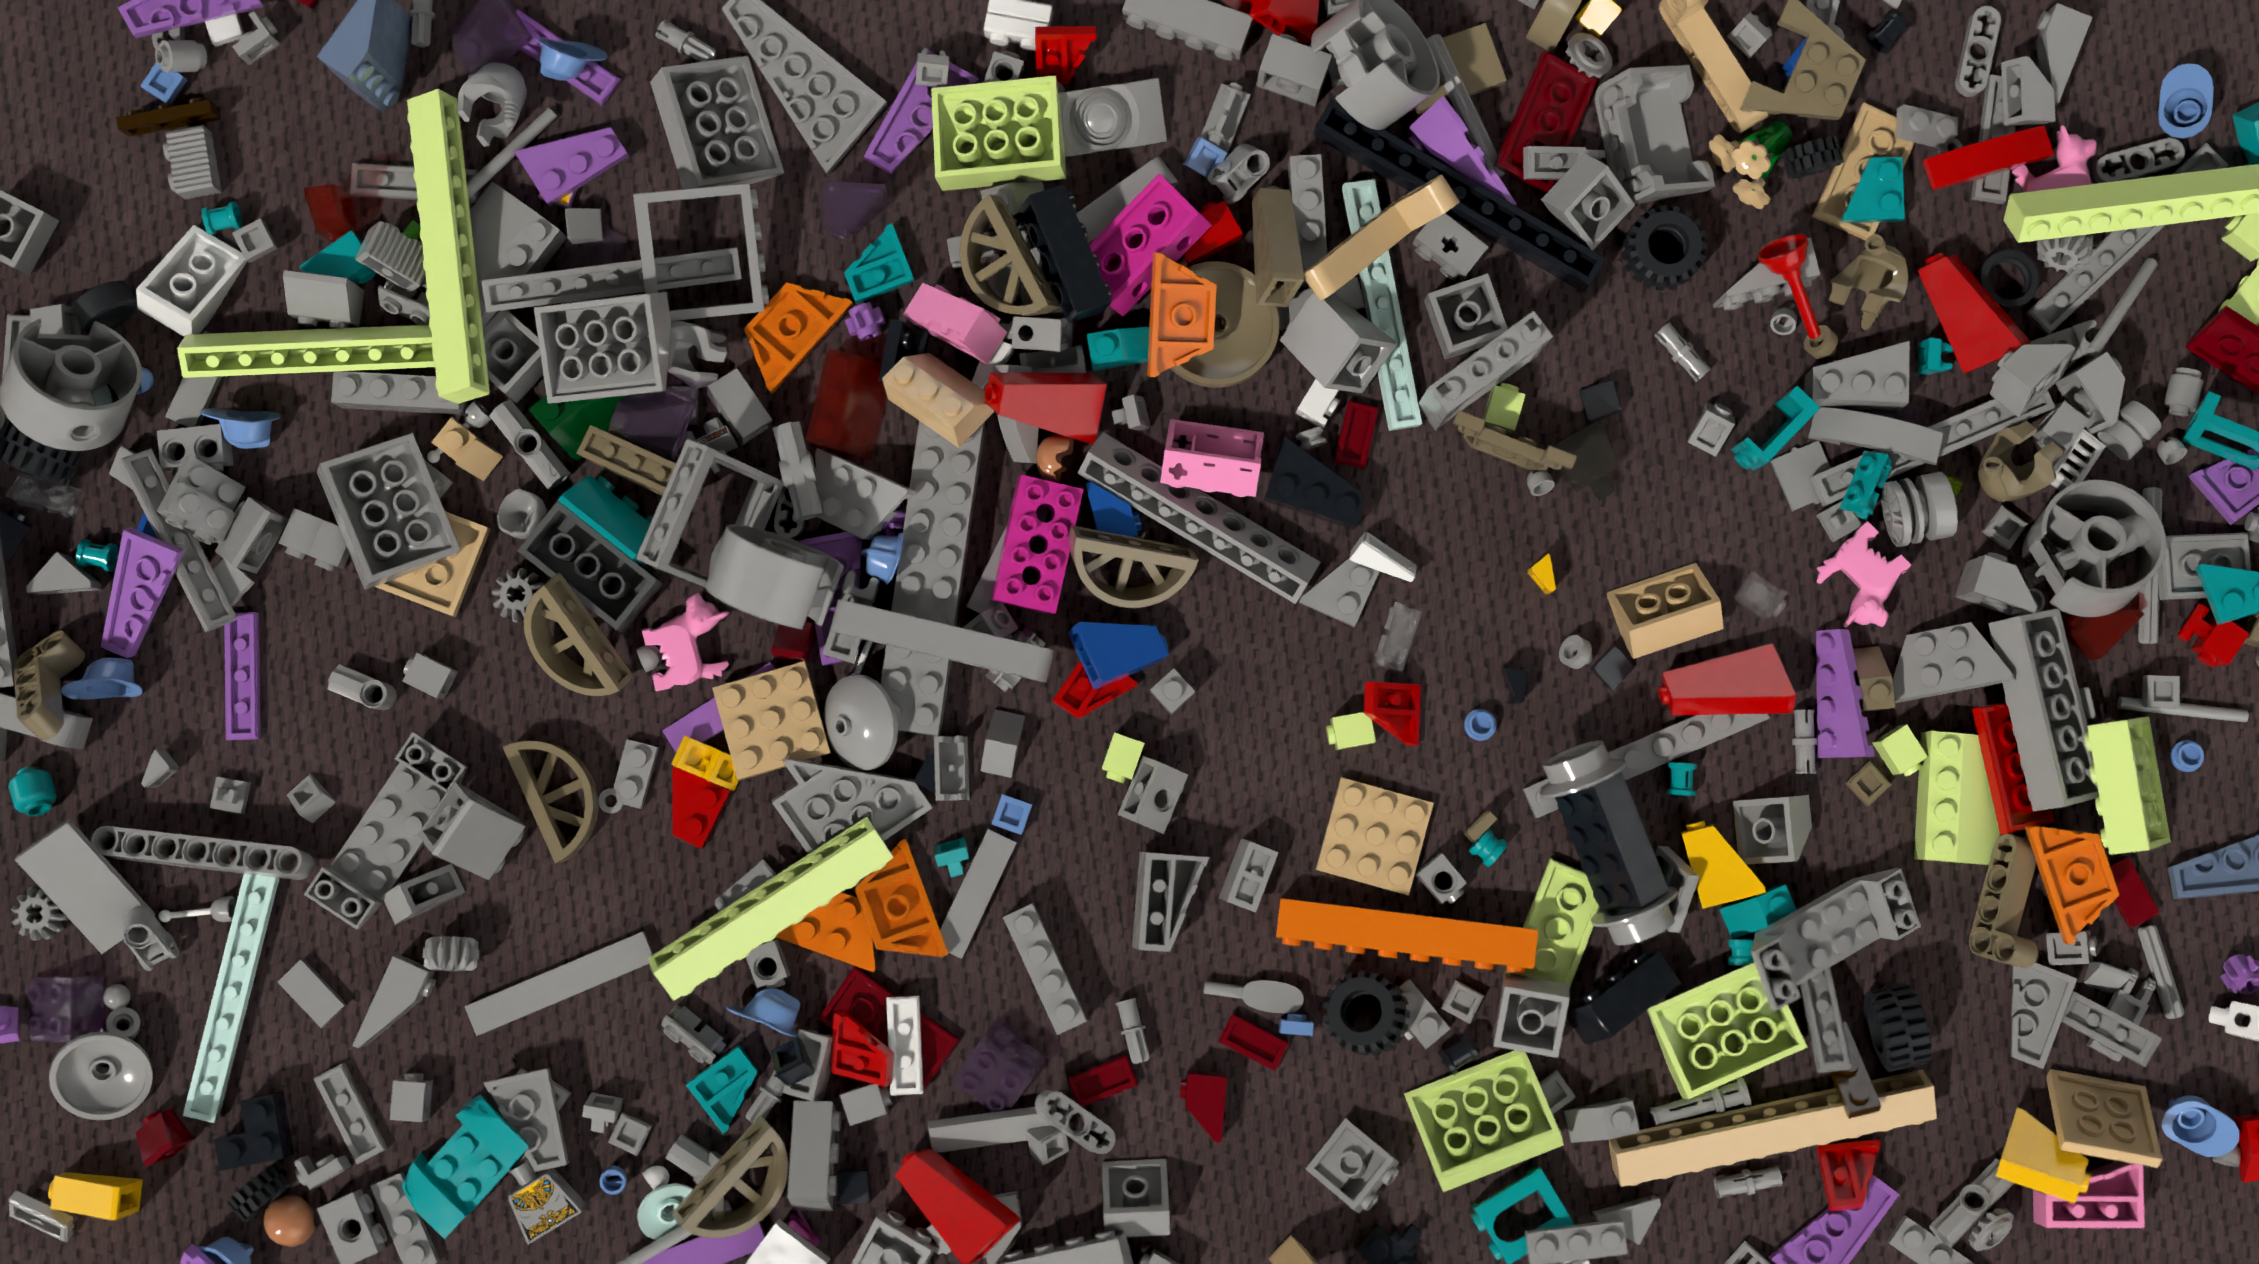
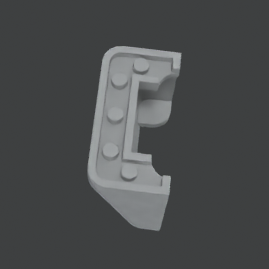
(1648, 134)

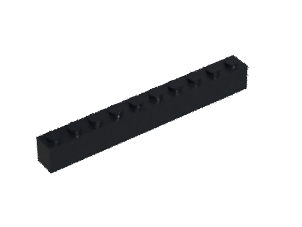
(1477, 205)

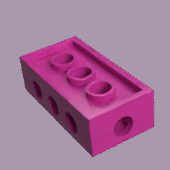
(1152, 222)
(1016, 554)

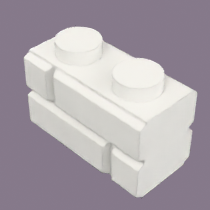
(1016, 21)

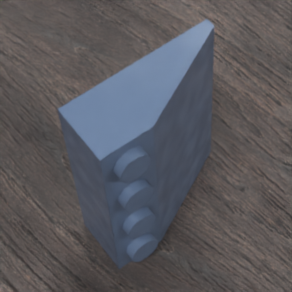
(371, 50)

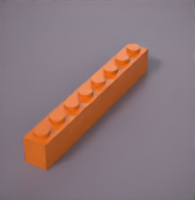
(1407, 933)

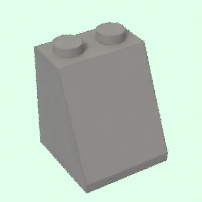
(1337, 344)
(471, 832)

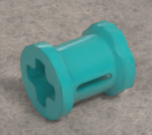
(222, 218)
(97, 555)
(1681, 779)

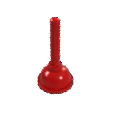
(1785, 259)

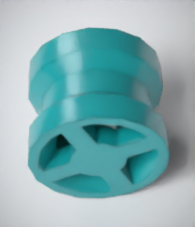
(1488, 847)
(1741, 952)

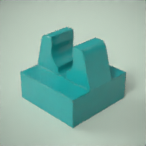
(1930, 356)
(952, 854)

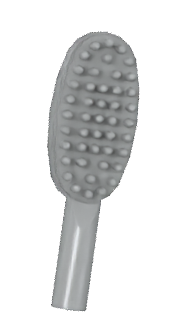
(1261, 995)

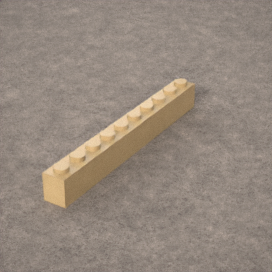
(1767, 1130)

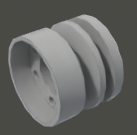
(1919, 509)

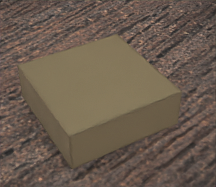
(1868, 783)
(1479, 826)

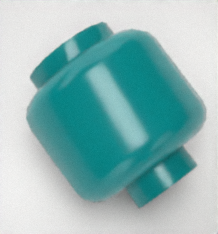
(32, 791)

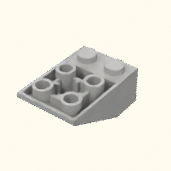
(1763, 284)

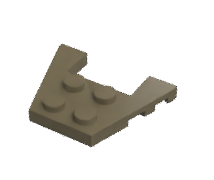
(1821, 75)
(1519, 452)

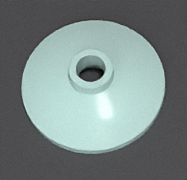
(654, 1217)

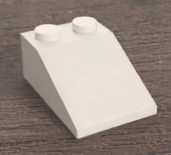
(190, 282)

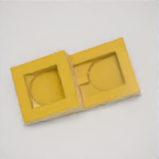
(706, 762)

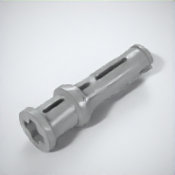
(1713, 1100)

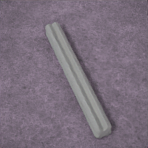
(1462, 101)
(2150, 592)

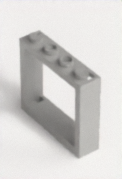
(752, 234)
(1484, 370)
(681, 496)

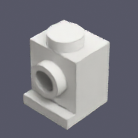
(1317, 403)

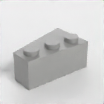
(1863, 381)
(1162, 897)
(813, 1155)

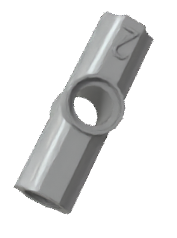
(542, 458)
(798, 471)
(1959, 1216)

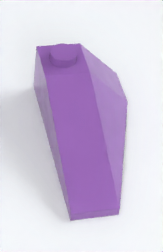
(1443, 137)

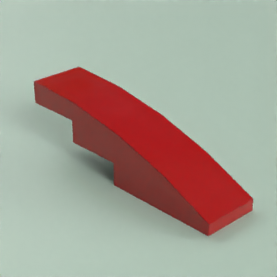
(1988, 157)

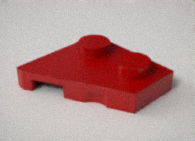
(1061, 50)
(1080, 698)
(1395, 709)
(695, 806)
(859, 1053)
(1847, 1172)

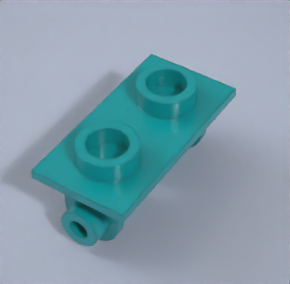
(1870, 472)

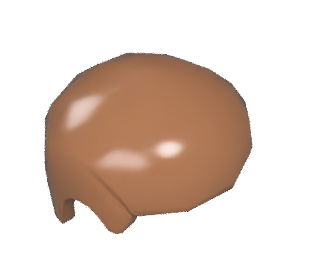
(1050, 454)
(289, 1221)

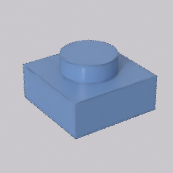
(162, 84)
(1204, 157)
(1011, 814)
(1296, 1025)

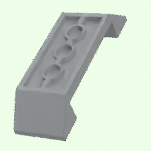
(387, 834)
(1831, 931)

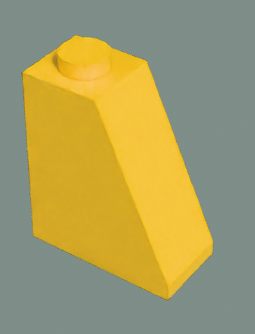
(1720, 869)
(2036, 1161)
(95, 1195)

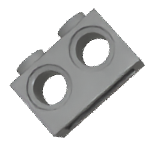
(196, 443)

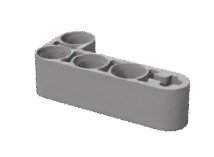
(71, 735)

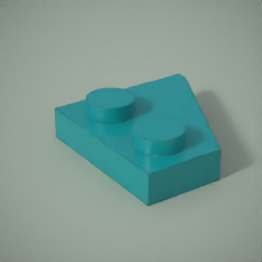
(1878, 193)
(879, 268)
(2230, 591)
(723, 1086)

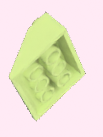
(997, 133)
(2127, 785)
(1954, 801)
(1722, 1031)
(1483, 1119)

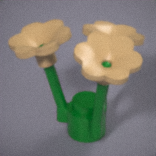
(1752, 159)

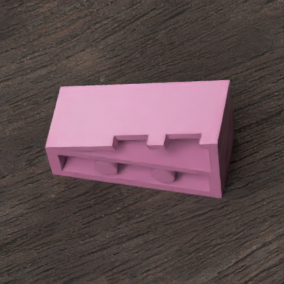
(956, 321)
(2111, 1201)

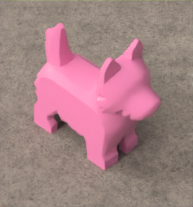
(2072, 163)
(1868, 572)
(680, 646)

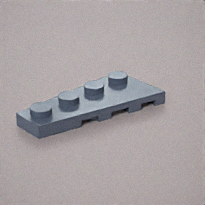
(2218, 872)

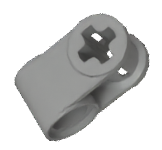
(1235, 174)
(148, 944)

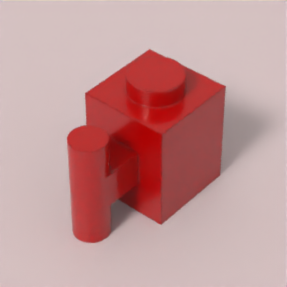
(2215, 643)

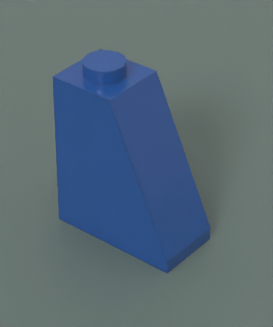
(1116, 650)

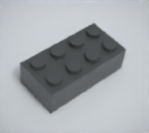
(592, 566)

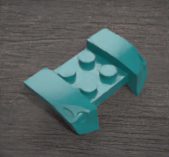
(464, 1167)

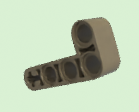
(38, 683)
(2003, 904)

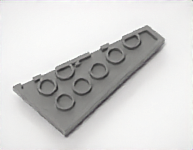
(815, 90)

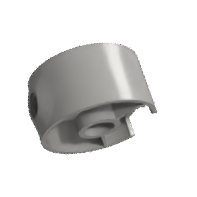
(1379, 60)
(53, 383)
(2089, 547)
(772, 576)

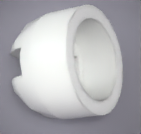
(656, 1176)

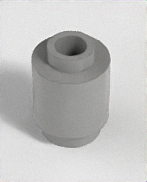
(181, 56)
(2183, 391)

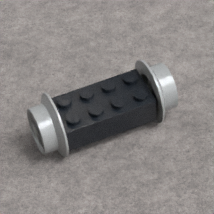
(1610, 842)

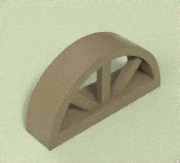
(1552, 22)
(1018, 253)
(626, 460)
(1149, 552)
(603, 667)
(539, 803)
(727, 1173)

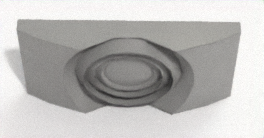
(1112, 117)

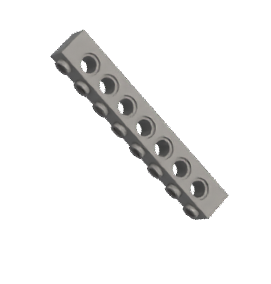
(1199, 518)

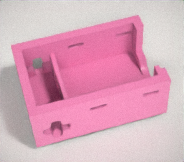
(1215, 460)

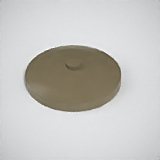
(1242, 331)

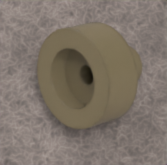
(1822, 346)

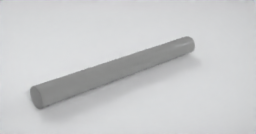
(508, 154)
(2122, 307)
(2185, 709)
(665, 1242)

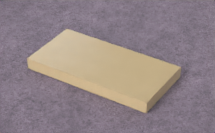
(1870, 136)

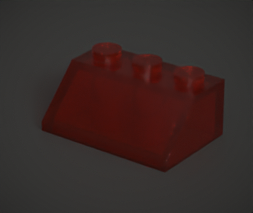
(847, 405)

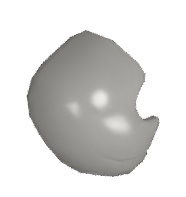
(520, 513)

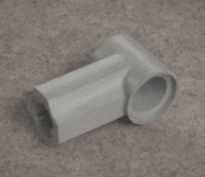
(361, 688)
(692, 1157)

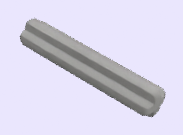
(2161, 971)

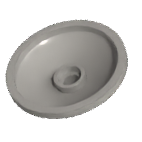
(860, 722)
(101, 1091)

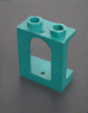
(1798, 409)
(2206, 419)
(1488, 1210)

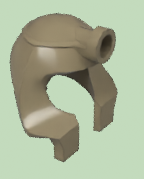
(1879, 273)
(2008, 482)

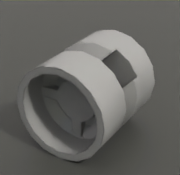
(2133, 427)

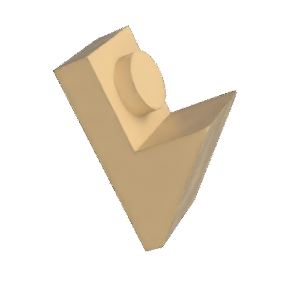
(467, 449)

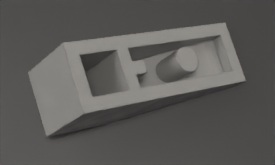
(2059, 44)
(399, 991)

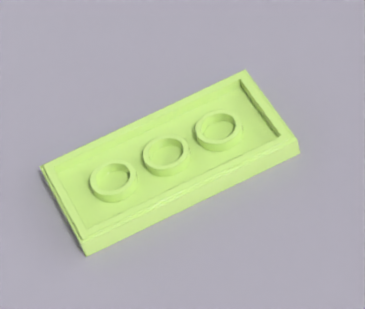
(1563, 922)

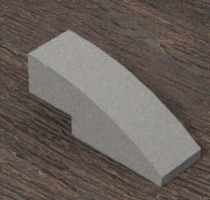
(1018, 436)

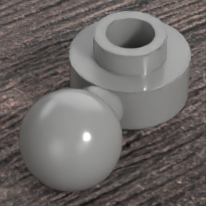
(117, 998)

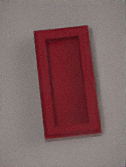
(1356, 434)
(2133, 899)
(1253, 1042)
(1102, 1081)

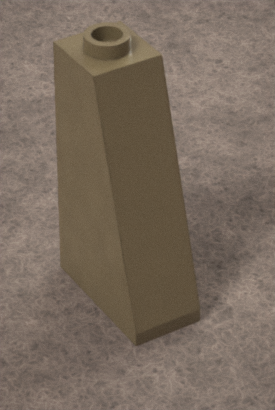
(1275, 247)

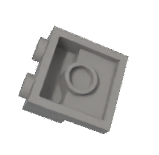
(201, 501)
(1353, 1167)
(895, 1243)

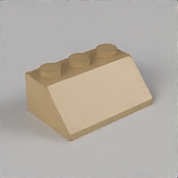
(937, 396)
(1665, 610)

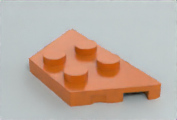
(1179, 315)
(791, 329)
(2073, 876)
(899, 908)
(836, 931)

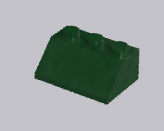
(571, 420)

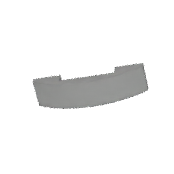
(1876, 433)

